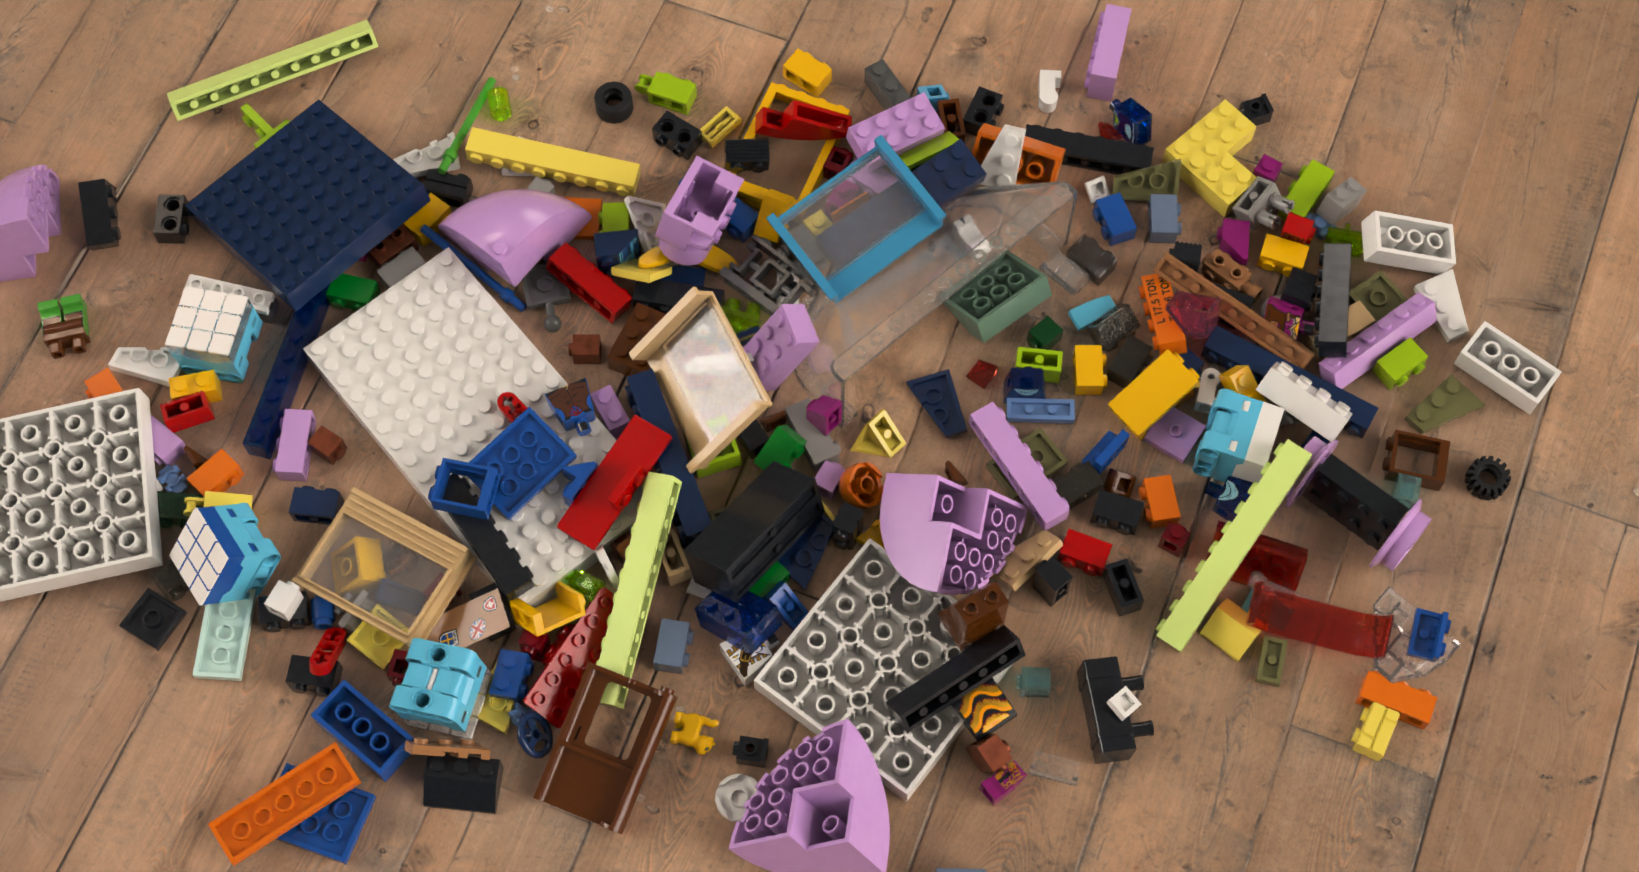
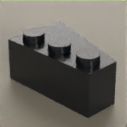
(100, 214)

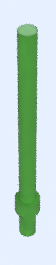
(451, 153)

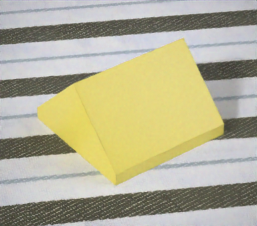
(1229, 630)

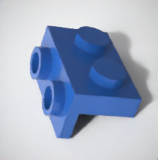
(1428, 635)
(511, 675)

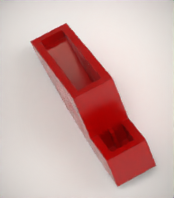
(802, 122)

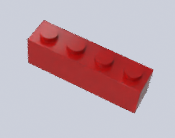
(589, 282)

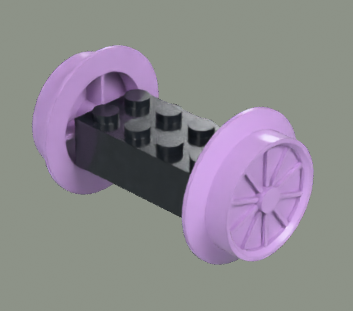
(1358, 504)

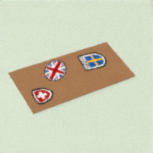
(471, 621)

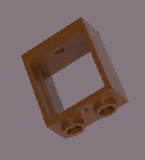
(1423, 443)

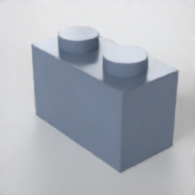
(1163, 218)
(672, 646)

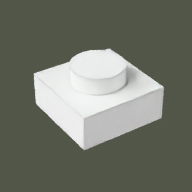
(1123, 703)

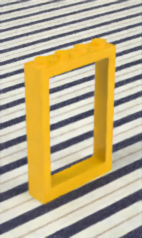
(753, 194)

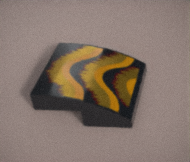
(984, 709)

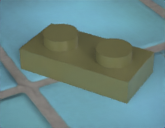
(1271, 661)

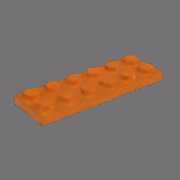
(284, 803)

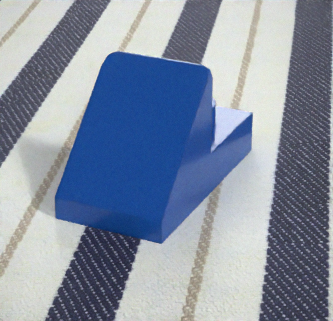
(579, 476)
(788, 605)

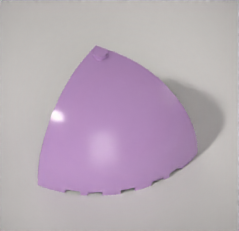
(27, 218)
(513, 229)
(947, 533)
(818, 809)

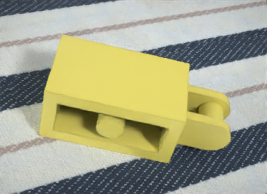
(215, 499)

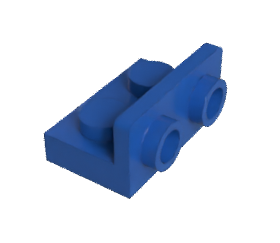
(1107, 450)

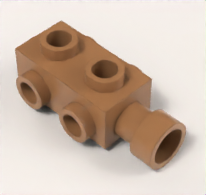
(1229, 274)

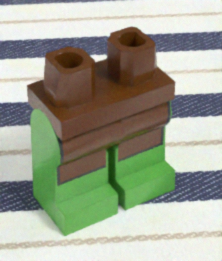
(65, 325)

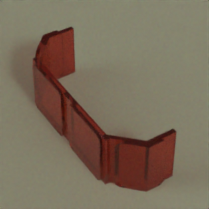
(1319, 623)

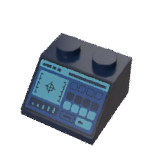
(616, 248)

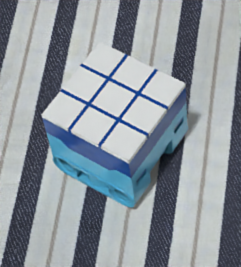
(224, 554)

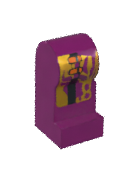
(1002, 783)

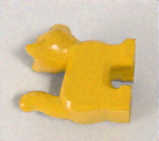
(691, 730)

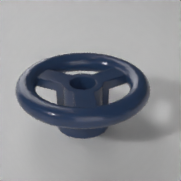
(530, 735)

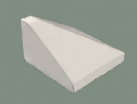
(1096, 188)

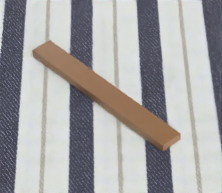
(1235, 312)

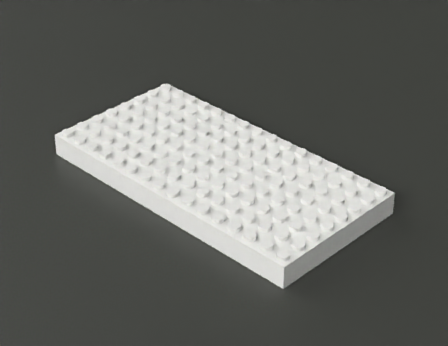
(425, 385)

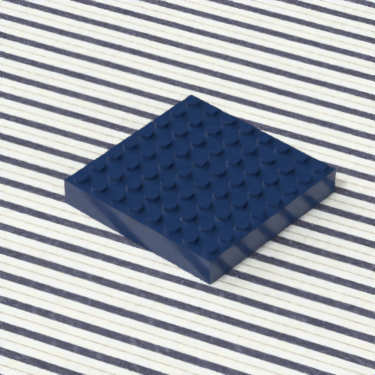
(308, 204)

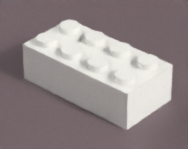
(1408, 242)
(1507, 367)
(1304, 401)

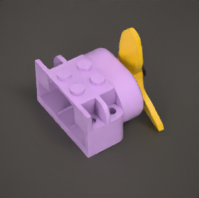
(696, 219)

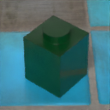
(1045, 334)

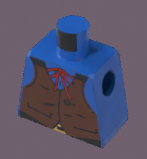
(573, 406)

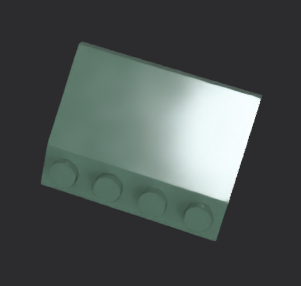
(998, 296)

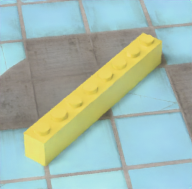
(553, 162)

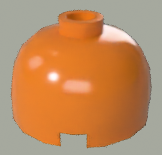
(861, 485)

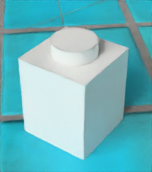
(284, 599)

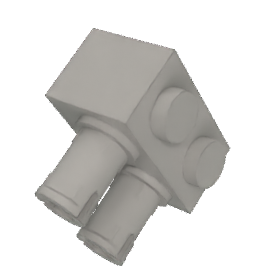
(1259, 202)

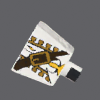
(747, 665)

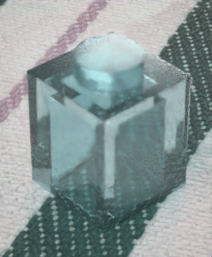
(1406, 489)
(1034, 682)

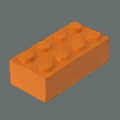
(1038, 159)

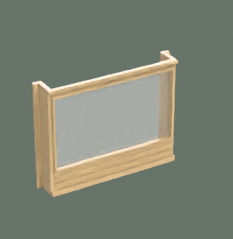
(703, 374)
(386, 568)

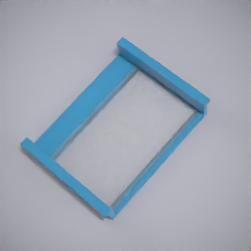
(859, 221)

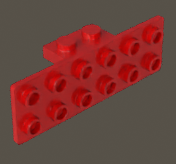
(614, 482)
(568, 660)

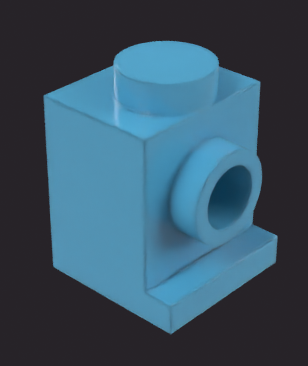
(933, 93)

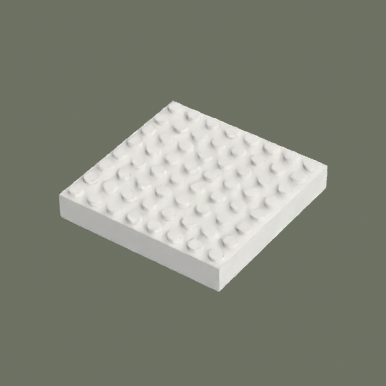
(77, 494)
(857, 652)

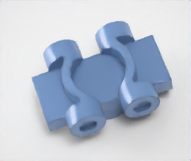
(1320, 224)
(170, 476)

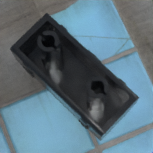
(1109, 736)

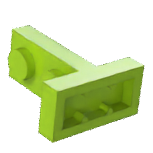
(262, 128)

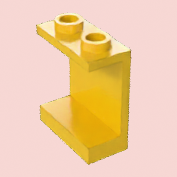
(551, 615)

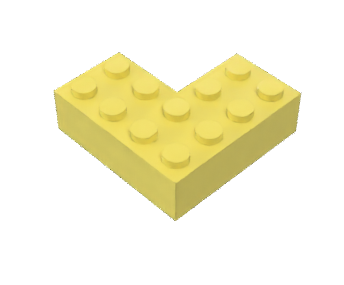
(1209, 160)

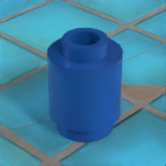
(322, 613)

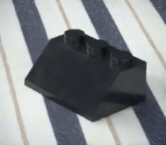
(462, 783)

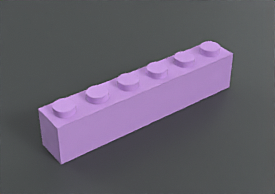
(1378, 340)
(1019, 466)

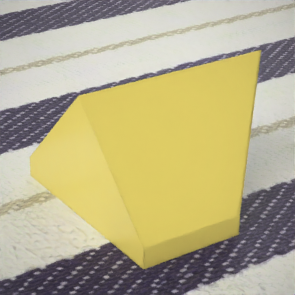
(879, 437)

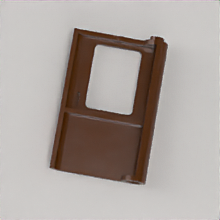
(591, 780)

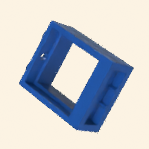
(488, 474)

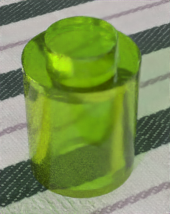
(499, 103)

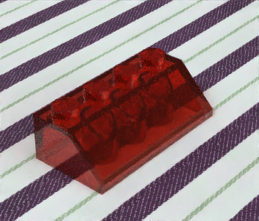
(1274, 558)

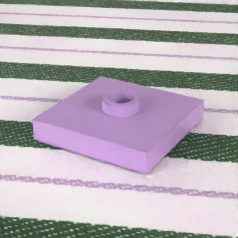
(1175, 434)

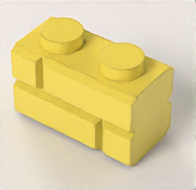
(1375, 731)

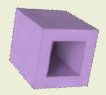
(828, 479)

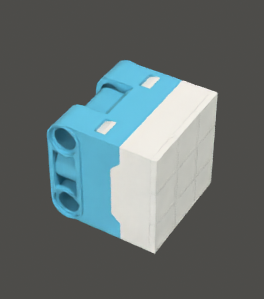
(1237, 437)

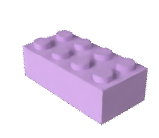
(1107, 52)
(901, 126)
(782, 344)

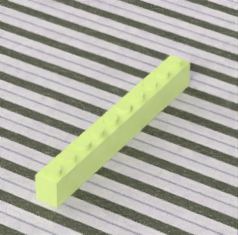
(272, 70)
(1234, 545)
(638, 582)

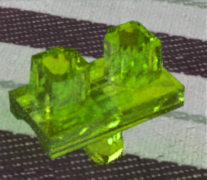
(1345, 236)
(741, 320)
(585, 584)

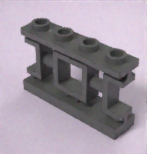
(759, 293)

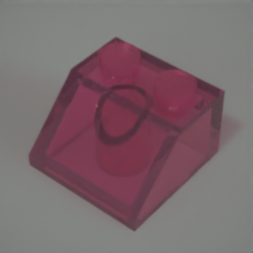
(1194, 313)

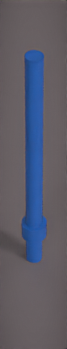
(506, 294)

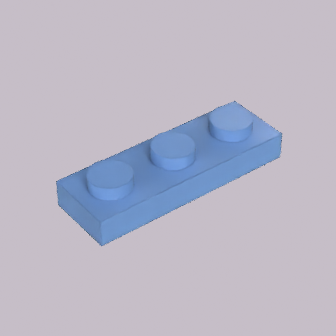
(1040, 410)

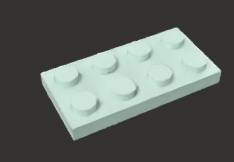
(224, 639)

